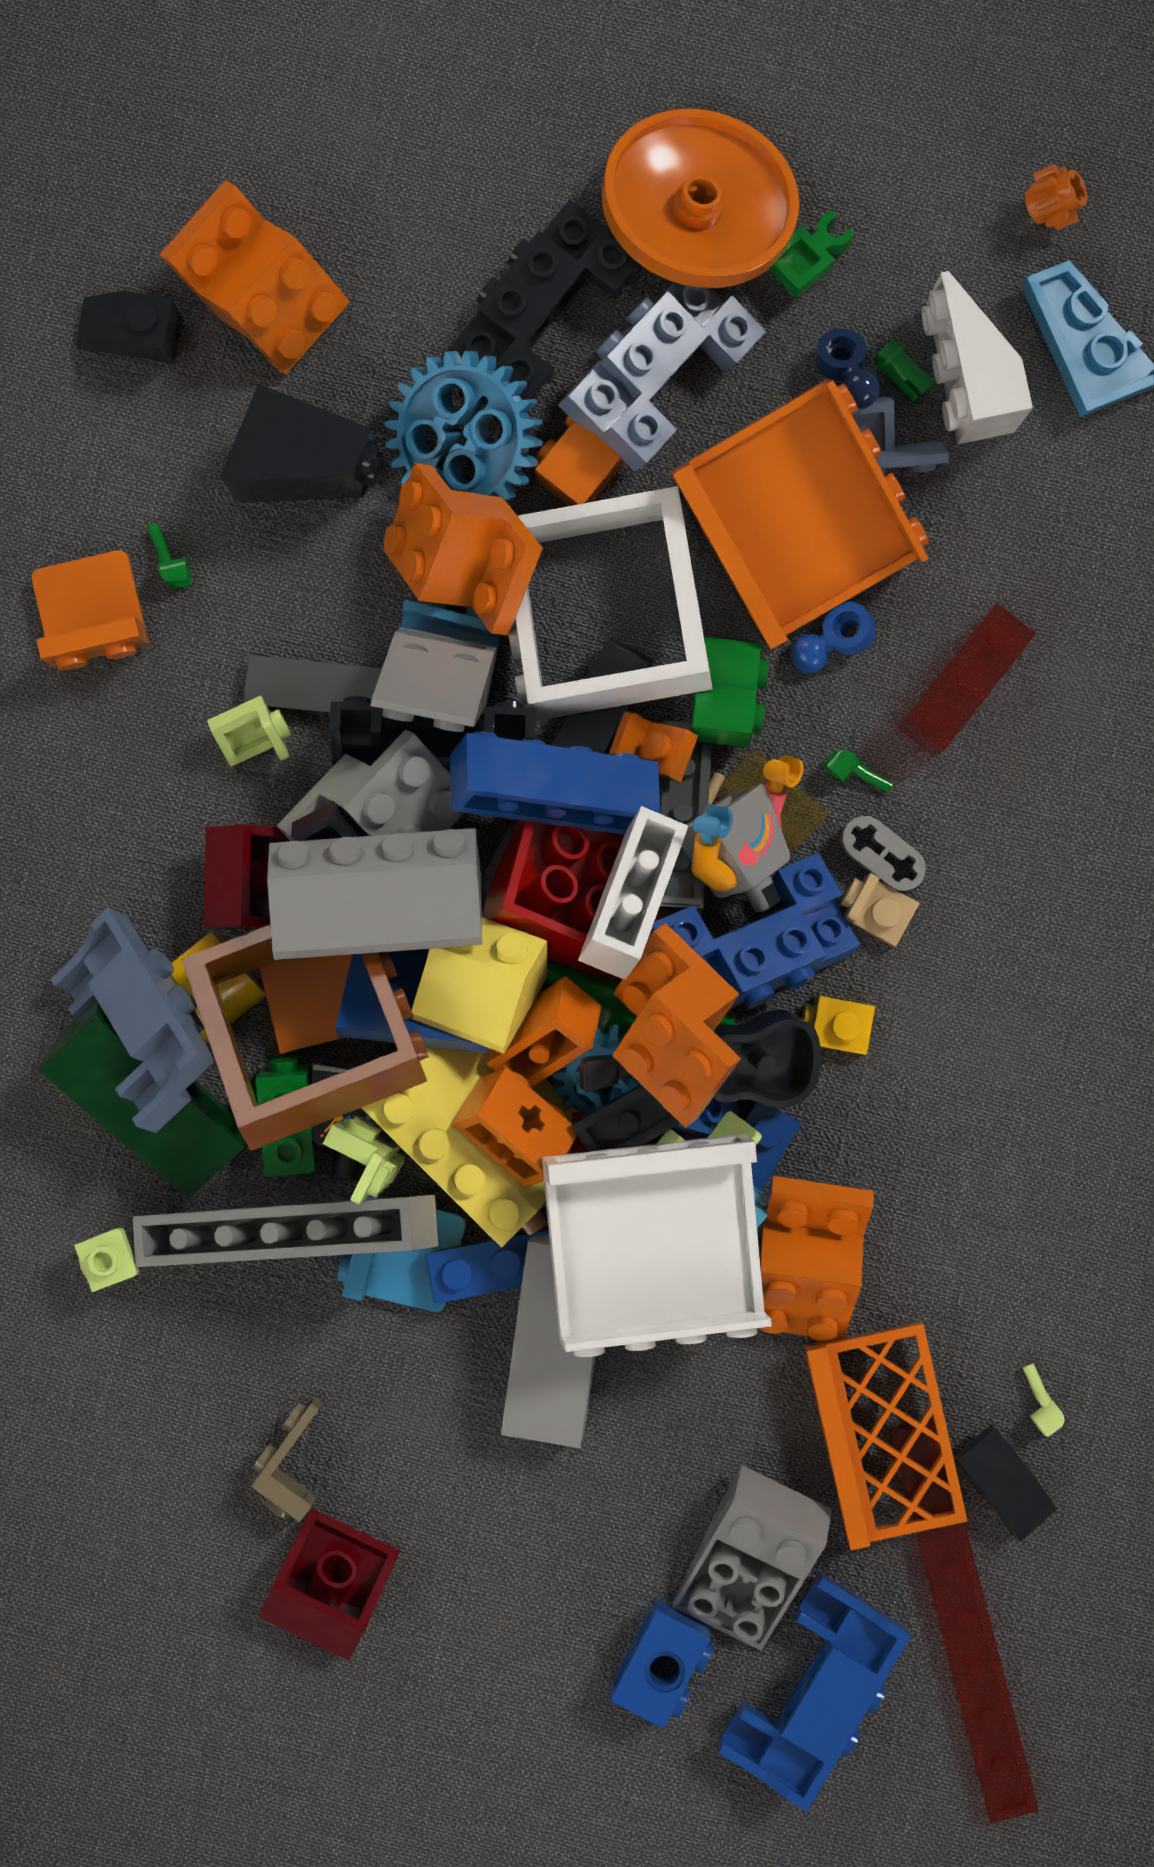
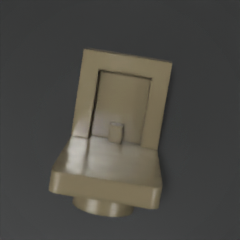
(283, 1493)

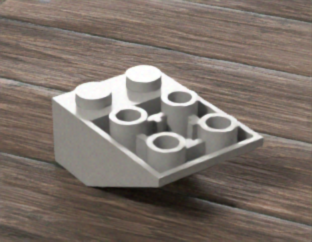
(435, 679)
(753, 1558)

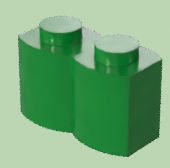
(730, 709)

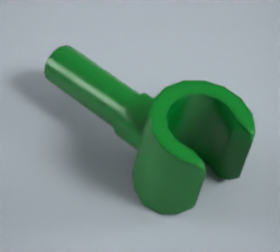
(173, 571)
(843, 763)

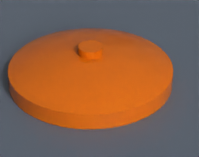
(700, 198)

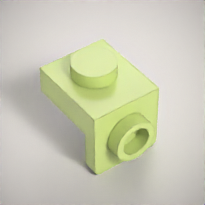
(250, 731)
(106, 1259)

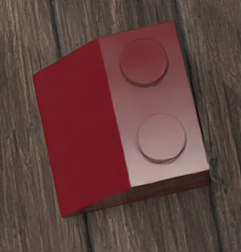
(238, 875)
(329, 1584)

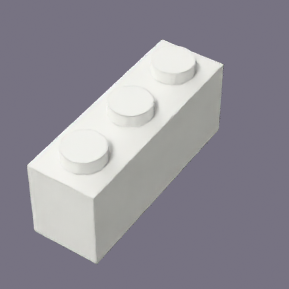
(633, 893)

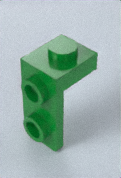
(296, 1152)

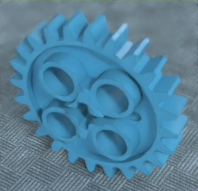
(431, 404)

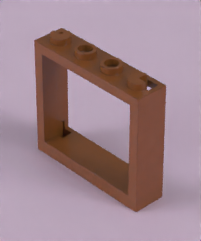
(323, 1099)

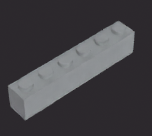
(286, 1231)

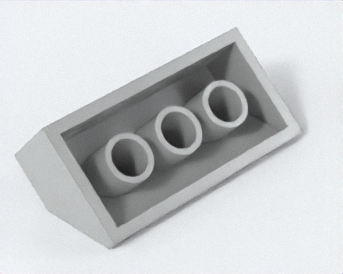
(374, 894)

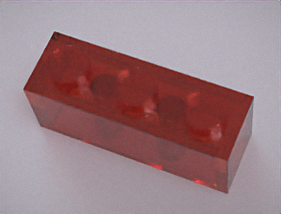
(966, 680)

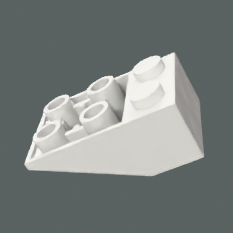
(976, 364)

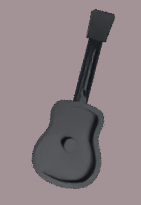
(775, 1068)

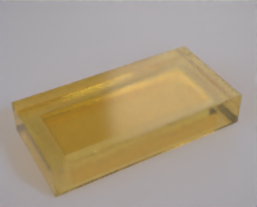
(799, 813)

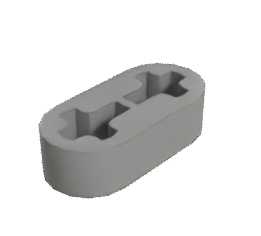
(890, 844)

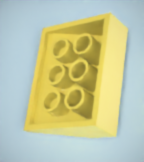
(422, 1127)

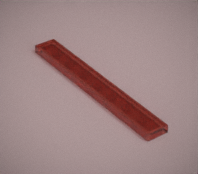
(968, 1642)

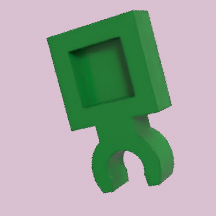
(809, 256)

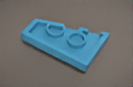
(1087, 344)

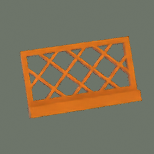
(842, 1442)

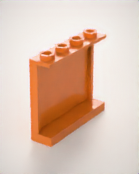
(800, 510)

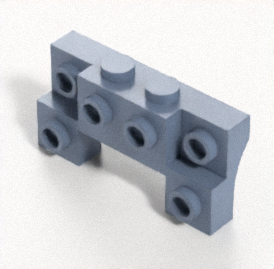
(635, 365)
(146, 1011)

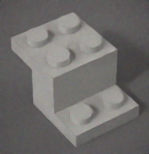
(396, 794)

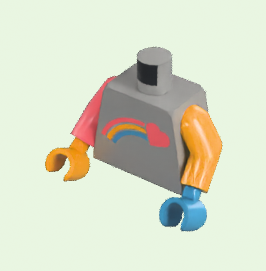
(742, 839)

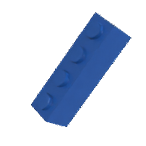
(550, 783)

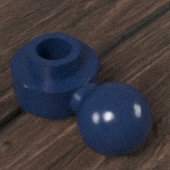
(851, 349)

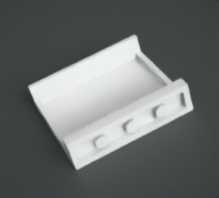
(654, 1244)

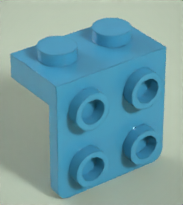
(400, 1274)

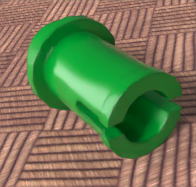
(903, 370)

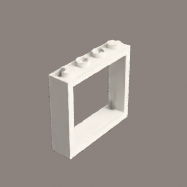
(628, 686)

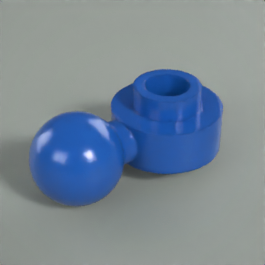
(811, 652)

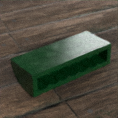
(92, 1062)

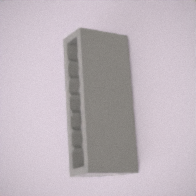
(545, 1384)

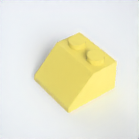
(484, 987)

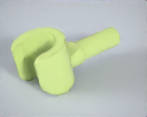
(1049, 1416)

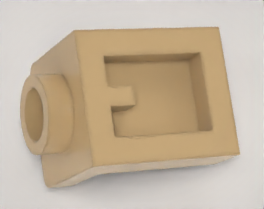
(878, 909)

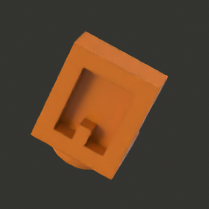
(655, 742)

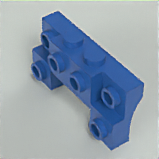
(782, 946)
(829, 1700)

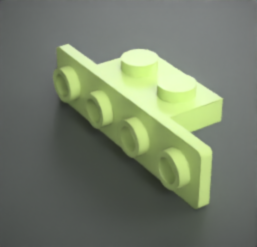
(361, 1141)

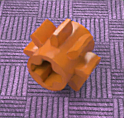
(1056, 197)

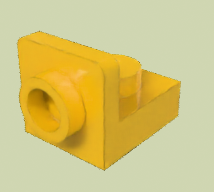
(840, 1023)

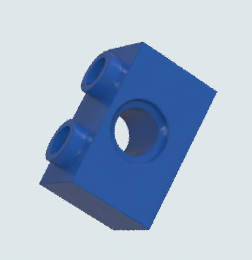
(661, 1633)

